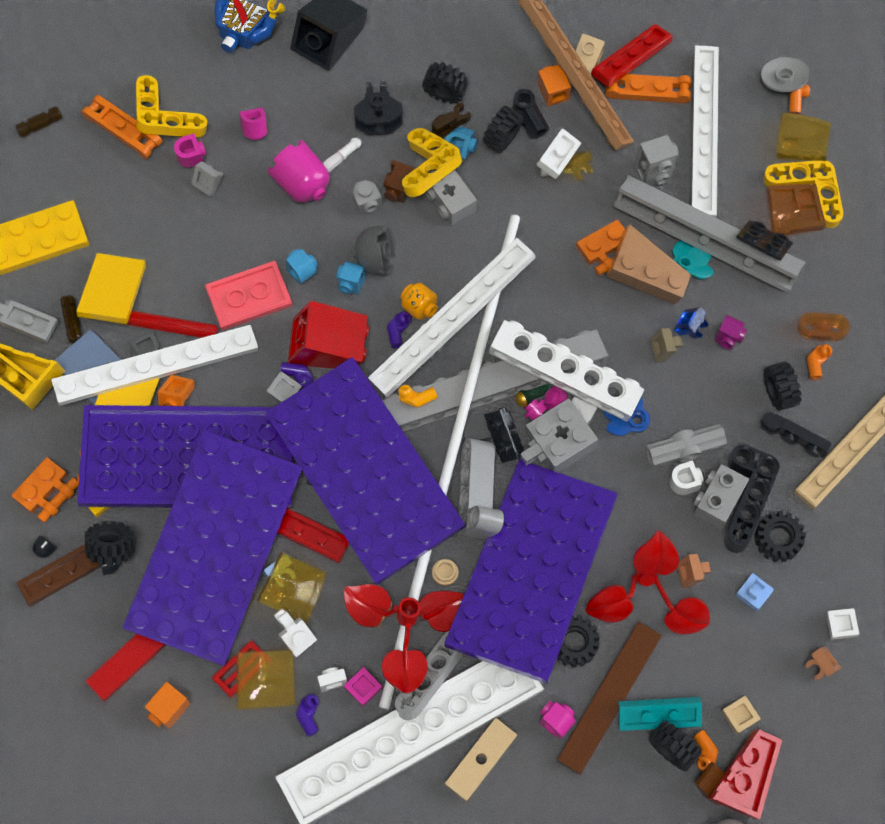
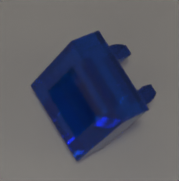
(690, 321)

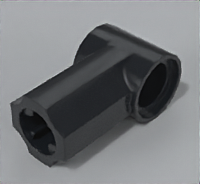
(532, 117)

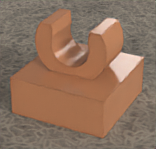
(692, 571)
(825, 661)

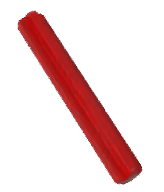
(171, 324)

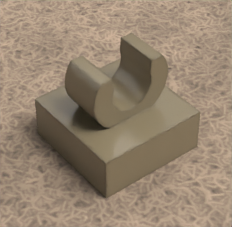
(664, 344)

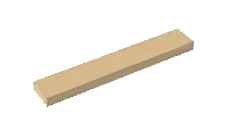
(843, 457)

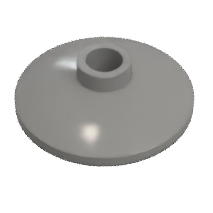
(785, 74)

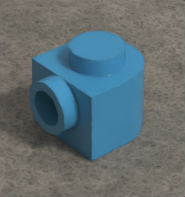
(464, 140)
(301, 265)
(351, 278)

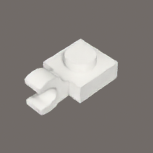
(295, 633)

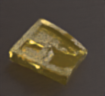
(803, 138)
(292, 587)
(265, 679)

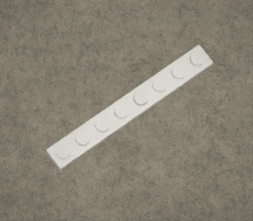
(705, 129)
(452, 317)
(154, 365)

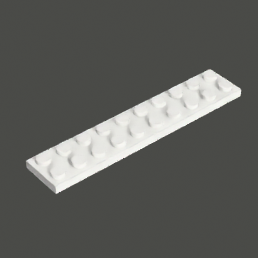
(396, 744)

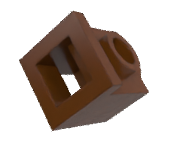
(393, 181)

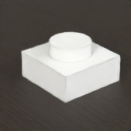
(842, 624)
(332, 679)

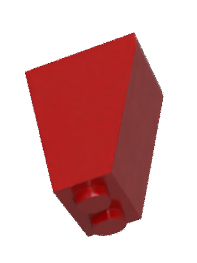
(327, 336)

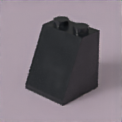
(327, 30)

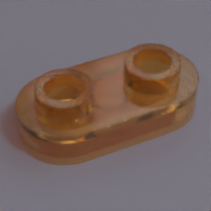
(823, 326)

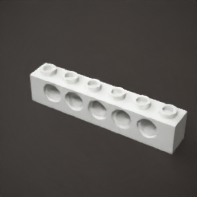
(573, 383)

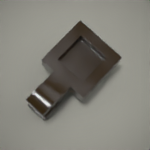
(447, 123)

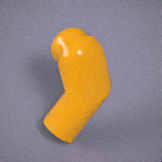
(414, 398)

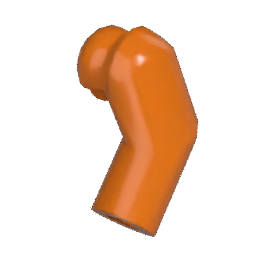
(796, 99)
(816, 359)
(708, 750)

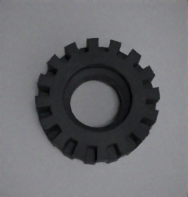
(445, 83)
(502, 129)
(782, 385)
(109, 543)
(769, 547)
(591, 643)
(675, 746)

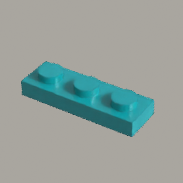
(650, 713)

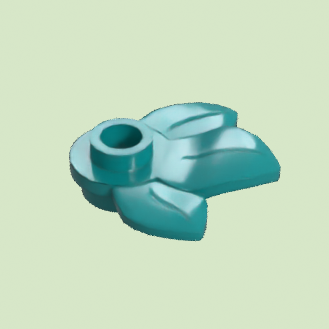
(692, 260)

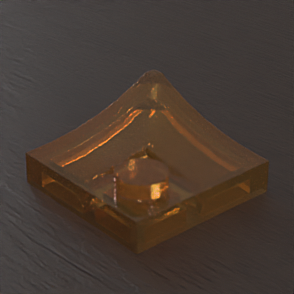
(795, 208)

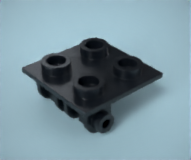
(771, 243)

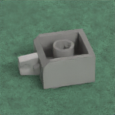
(555, 451)

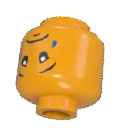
(419, 301)

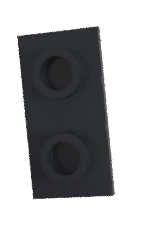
(507, 445)

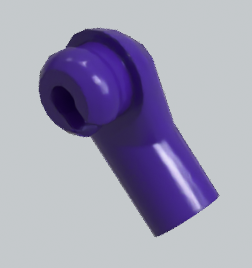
(396, 327)
(299, 371)
(306, 712)

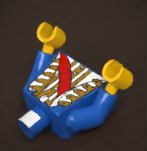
(244, 22)

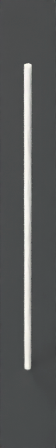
(454, 444)

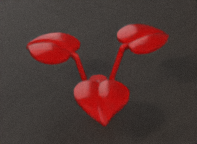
(652, 558)
(370, 602)

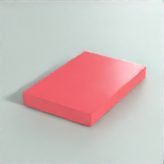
(248, 295)

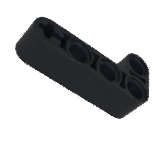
(748, 501)

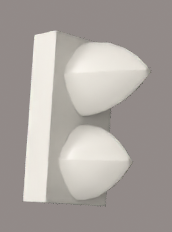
(558, 154)

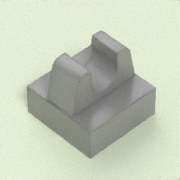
(206, 178)
(282, 388)

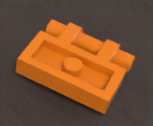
(600, 244)
(40, 485)

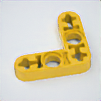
(154, 115)
(443, 159)
(822, 182)

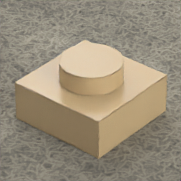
(740, 715)

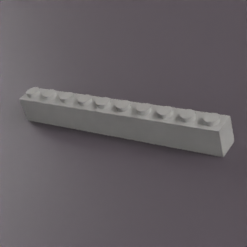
(494, 383)

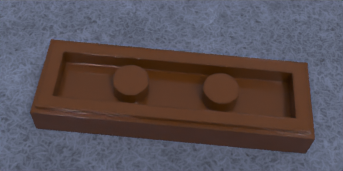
(56, 576)

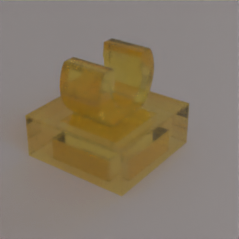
(577, 162)

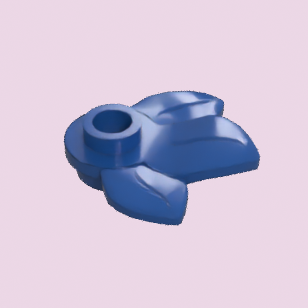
(620, 427)

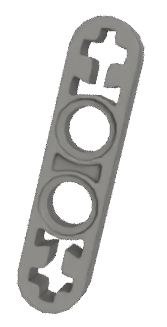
(435, 676)

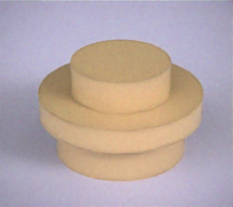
(445, 572)

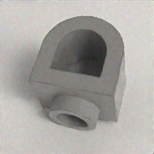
(366, 197)

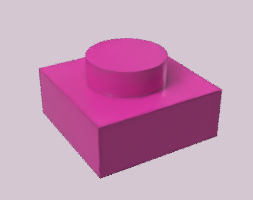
(363, 687)

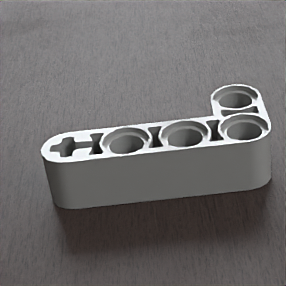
(477, 490)

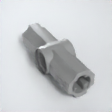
(686, 445)

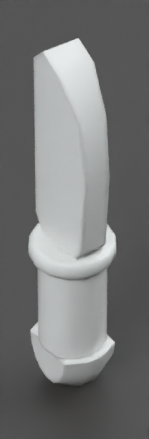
(341, 155)

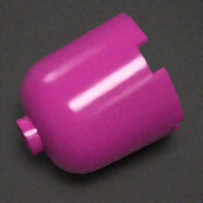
(300, 173)

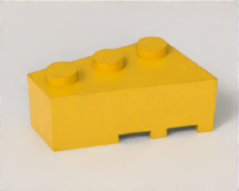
(27, 375)

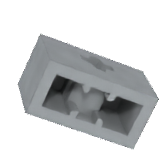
(452, 198)

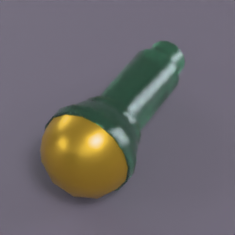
(525, 397)

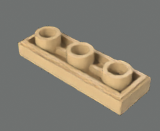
(491, 746)

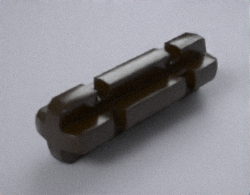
(38, 121)
(70, 318)

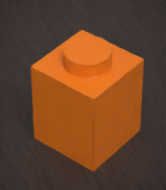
(553, 85)
(166, 706)

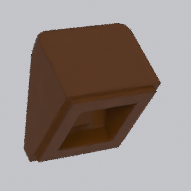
(709, 780)

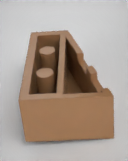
(647, 268)

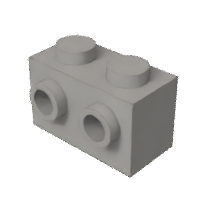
(656, 160)
(720, 497)

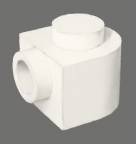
(686, 479)

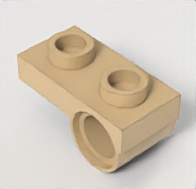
(590, 51)

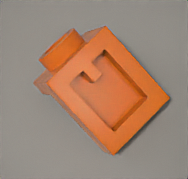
(175, 391)

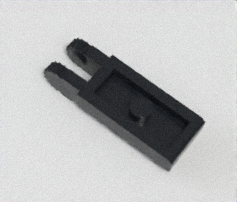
(795, 434)

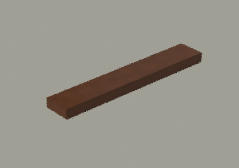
(605, 702)

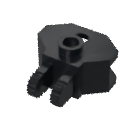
(378, 109)

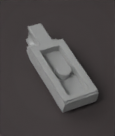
(27, 320)

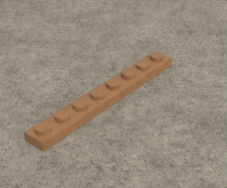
(577, 73)

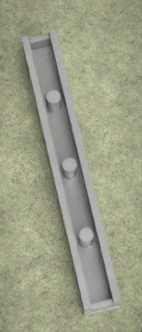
(705, 233)

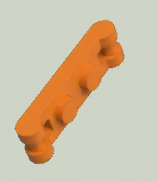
(651, 88)
(120, 126)

